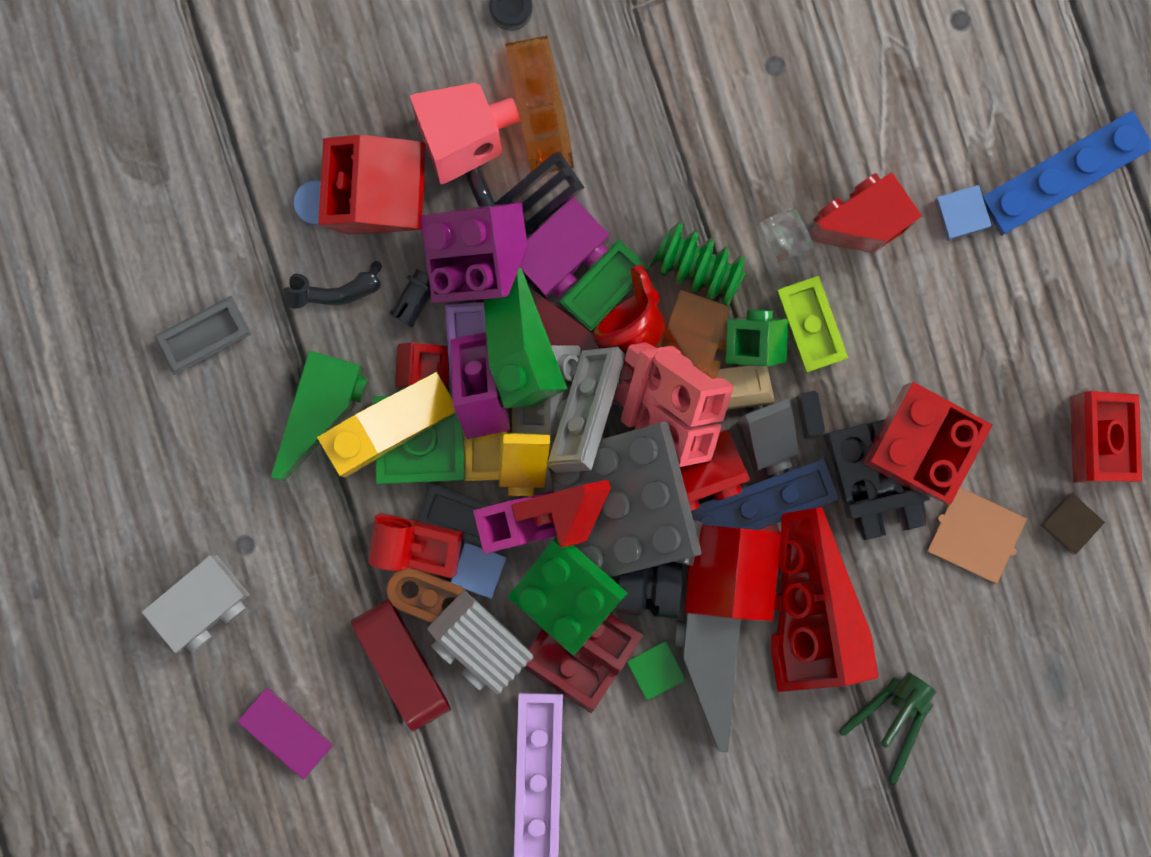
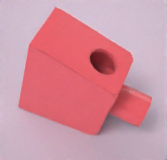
(461, 127)

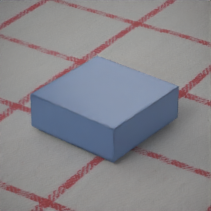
(963, 212)
(478, 571)

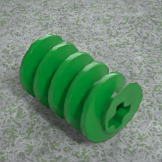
(700, 264)

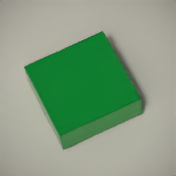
(656, 670)

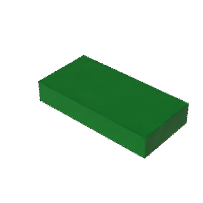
(602, 286)

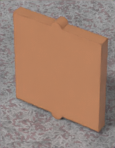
(977, 535)

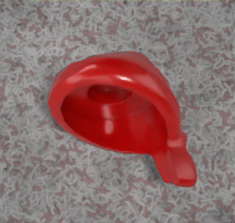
(634, 319)

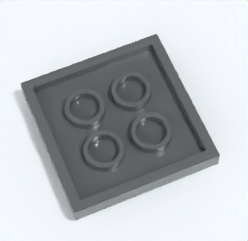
(647, 508)

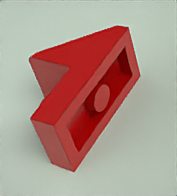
(571, 510)

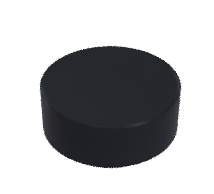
(511, 13)

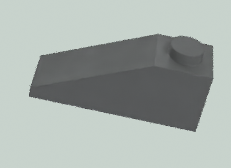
(770, 437)
(711, 661)

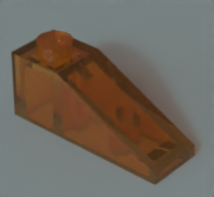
(538, 101)

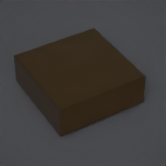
(1072, 523)

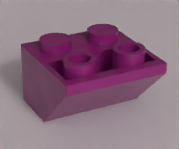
(473, 251)

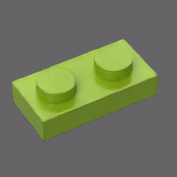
(812, 324)

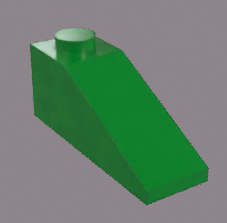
(520, 349)
(321, 402)

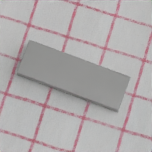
(586, 410)

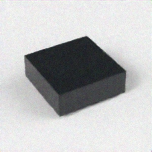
(810, 414)

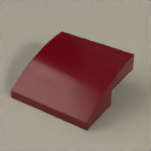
(592, 669)

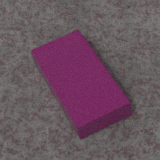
(285, 733)

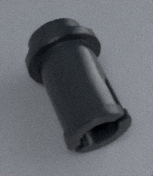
(412, 299)

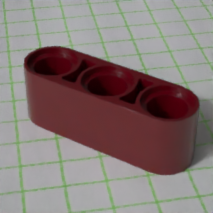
(400, 665)

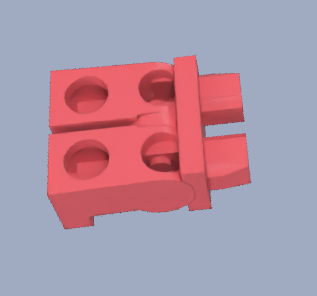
(675, 392)

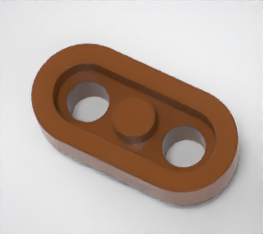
(430, 596)

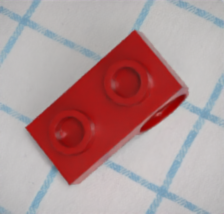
(412, 544)

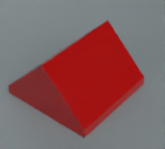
(1105, 437)
(734, 574)

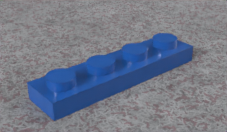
(1067, 172)

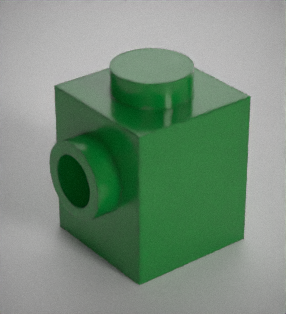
(757, 339)

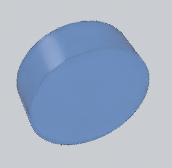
(307, 202)

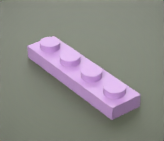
(538, 775)

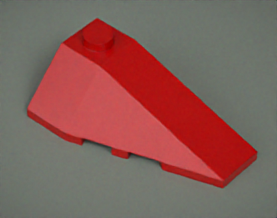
(820, 622)

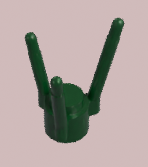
(912, 700)

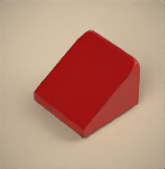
(419, 361)

